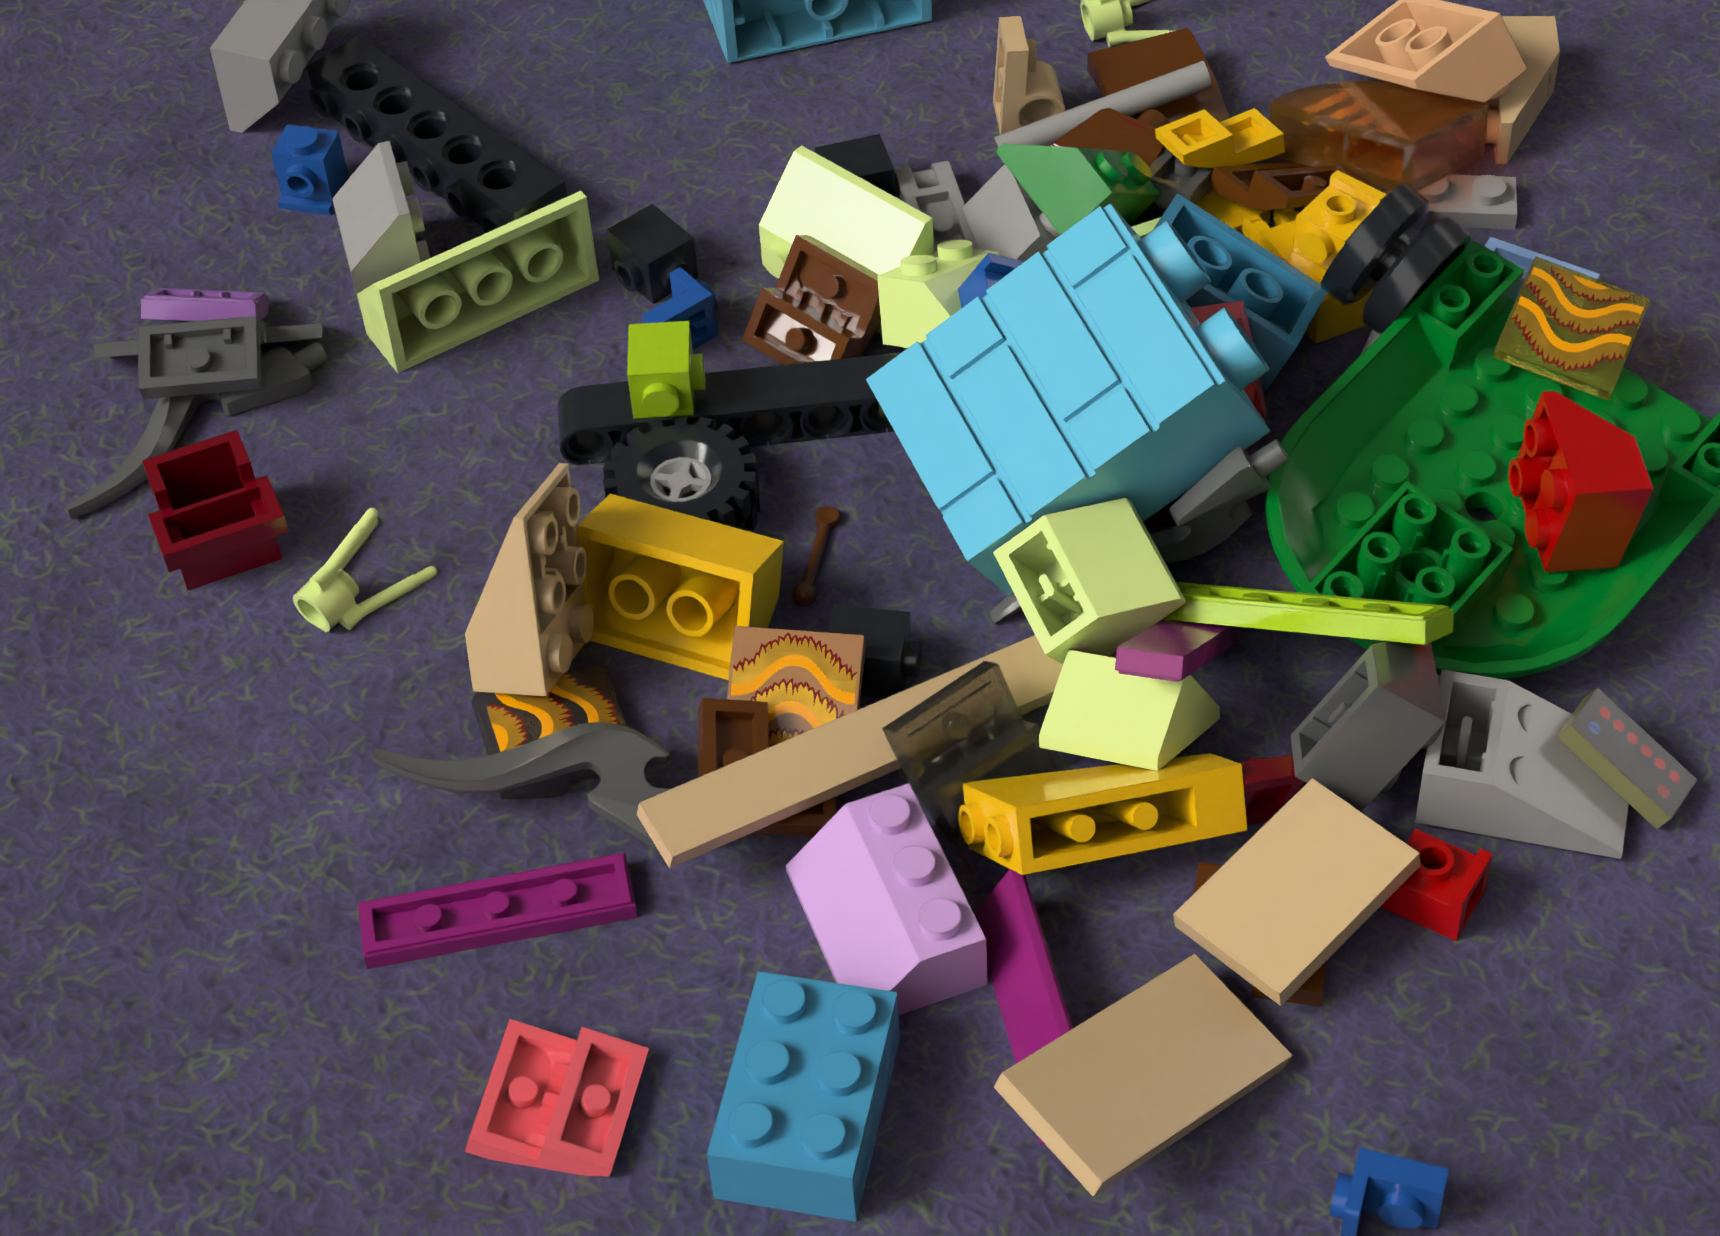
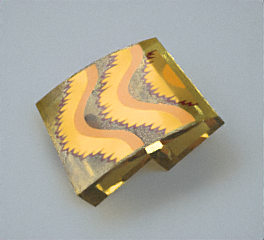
(1571, 328)

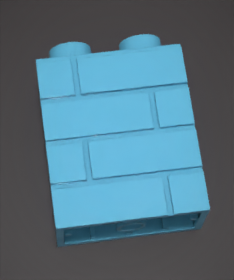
(1073, 387)

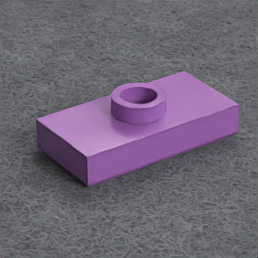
(202, 304)

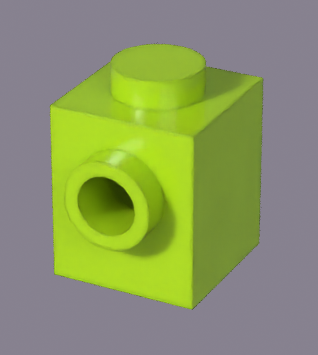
(663, 369)

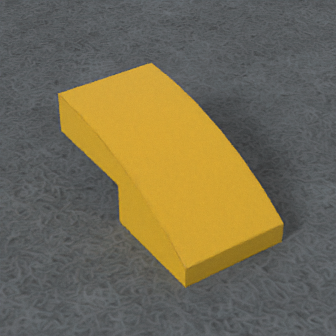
(1206, 143)

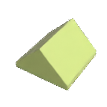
(1123, 715)

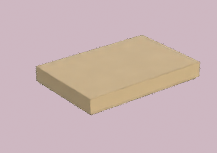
(1296, 891)

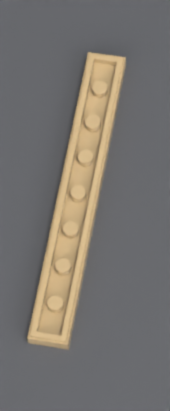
(816, 763)

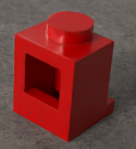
(1443, 888)

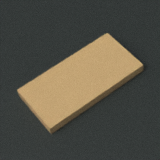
(1142, 1073)

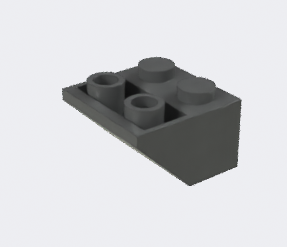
(1371, 723)

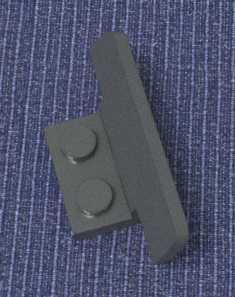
(203, 354)

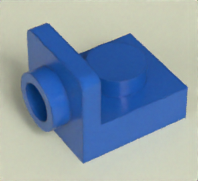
(690, 302)
(1394, 1187)

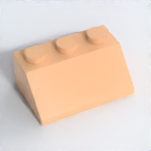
(1435, 50)

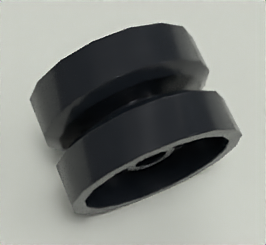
(1390, 257)

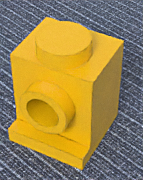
(1333, 217)

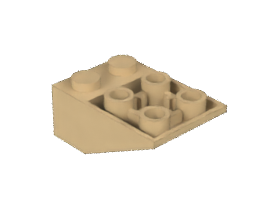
(534, 599)

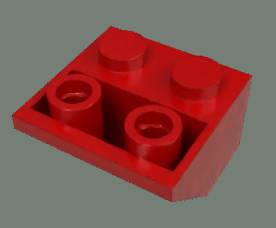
(1578, 486)

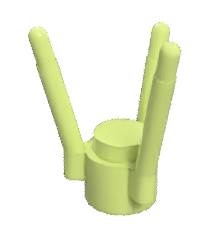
(1109, 18)
(331, 591)

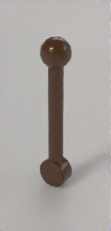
(826, 519)

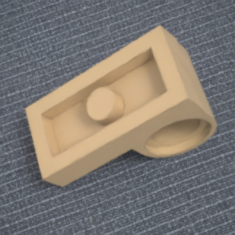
(1022, 85)

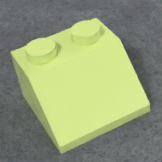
(924, 291)

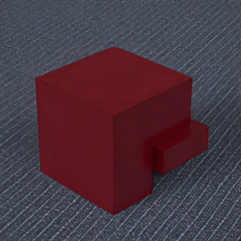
(213, 511)

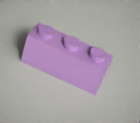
(889, 903)

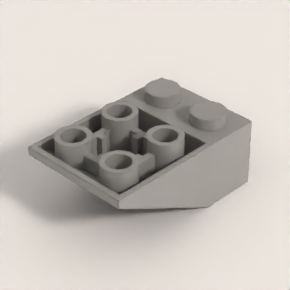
(1509, 774)

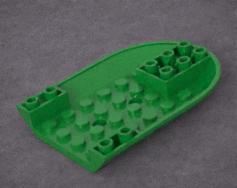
(1429, 432)

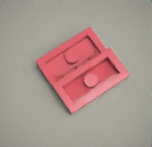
(557, 1100)

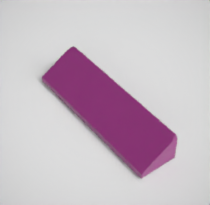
(1021, 968)

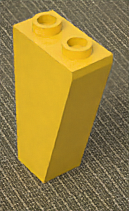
(1101, 811)

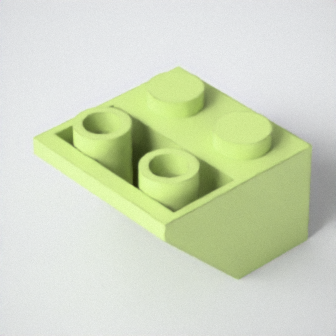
(1089, 578)

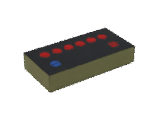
(1627, 758)

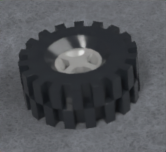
(688, 471)

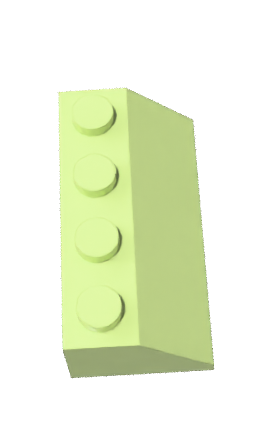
(481, 283)

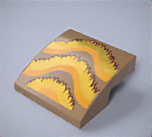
(799, 673)

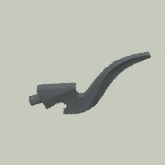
(282, 377)
(1205, 512)
(609, 749)

